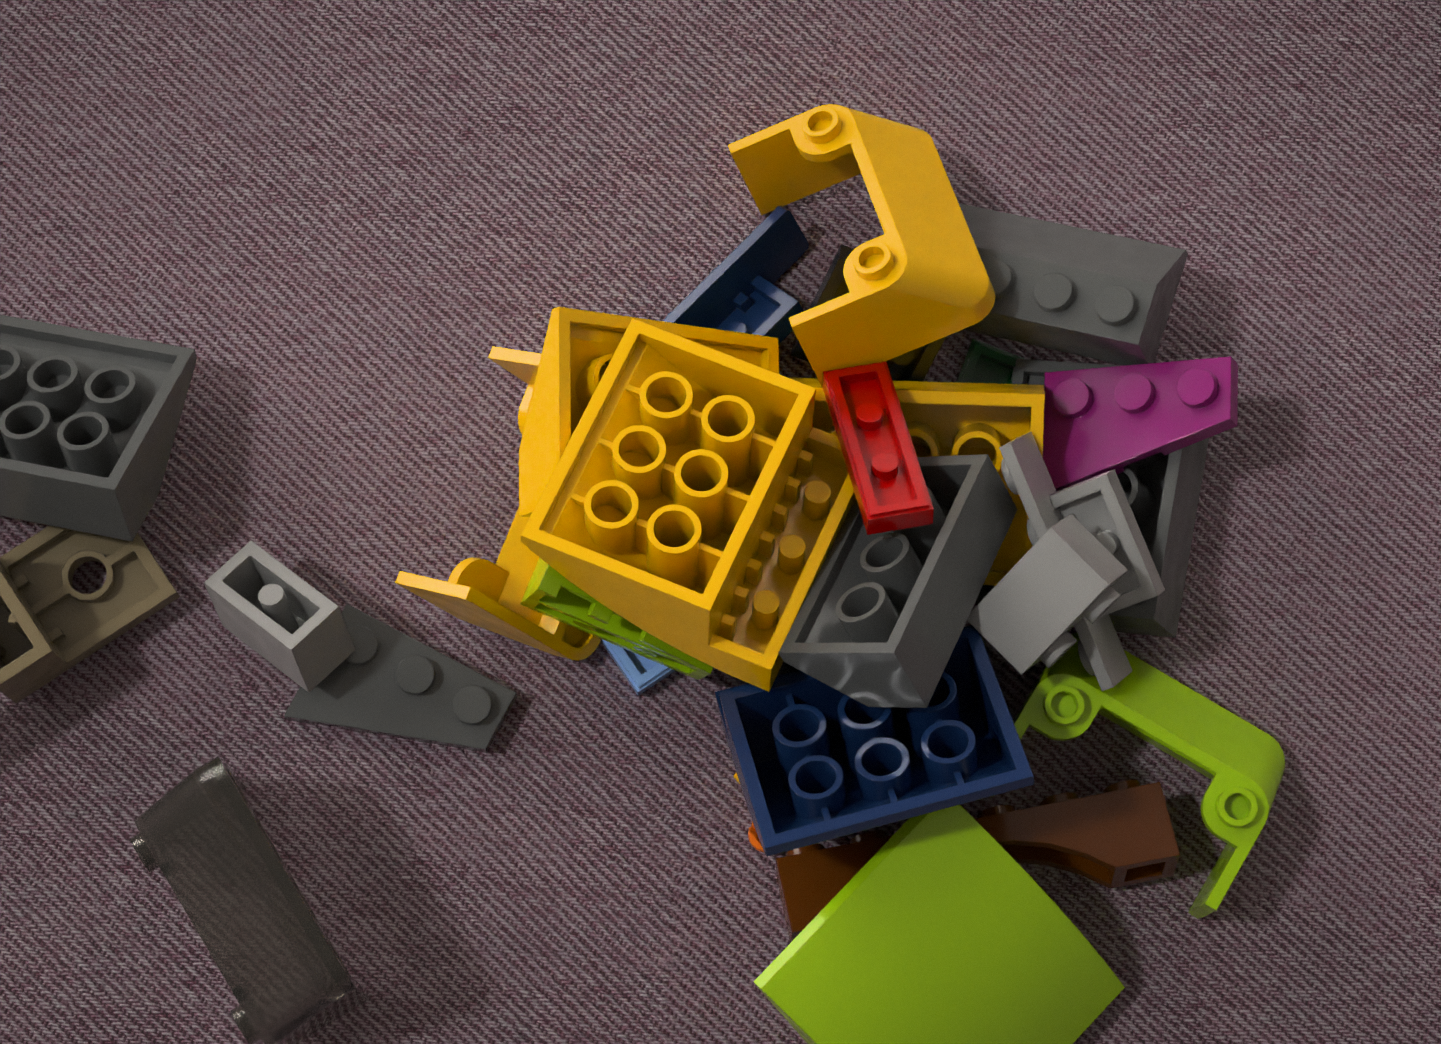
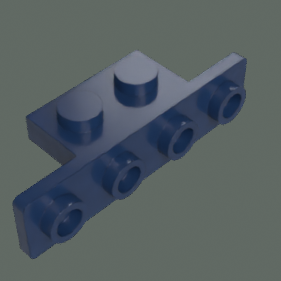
(741, 288)

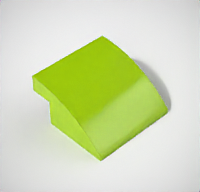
(940, 948)

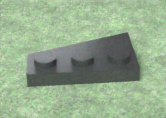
(404, 691)

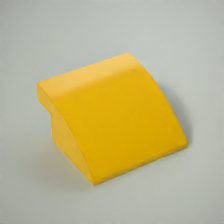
(696, 501)

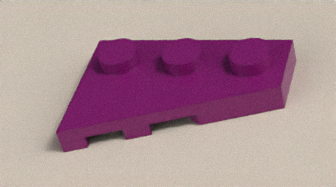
(1130, 412)

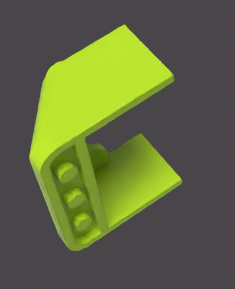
(1231, 752)

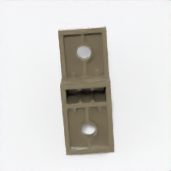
(54, 627)

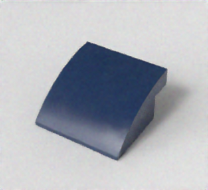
(834, 767)

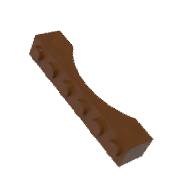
(1105, 837)

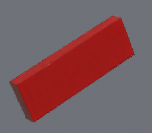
(877, 448)

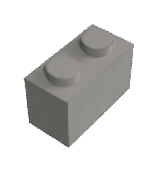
(1047, 595)
(280, 616)

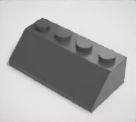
(1075, 286)
(899, 599)

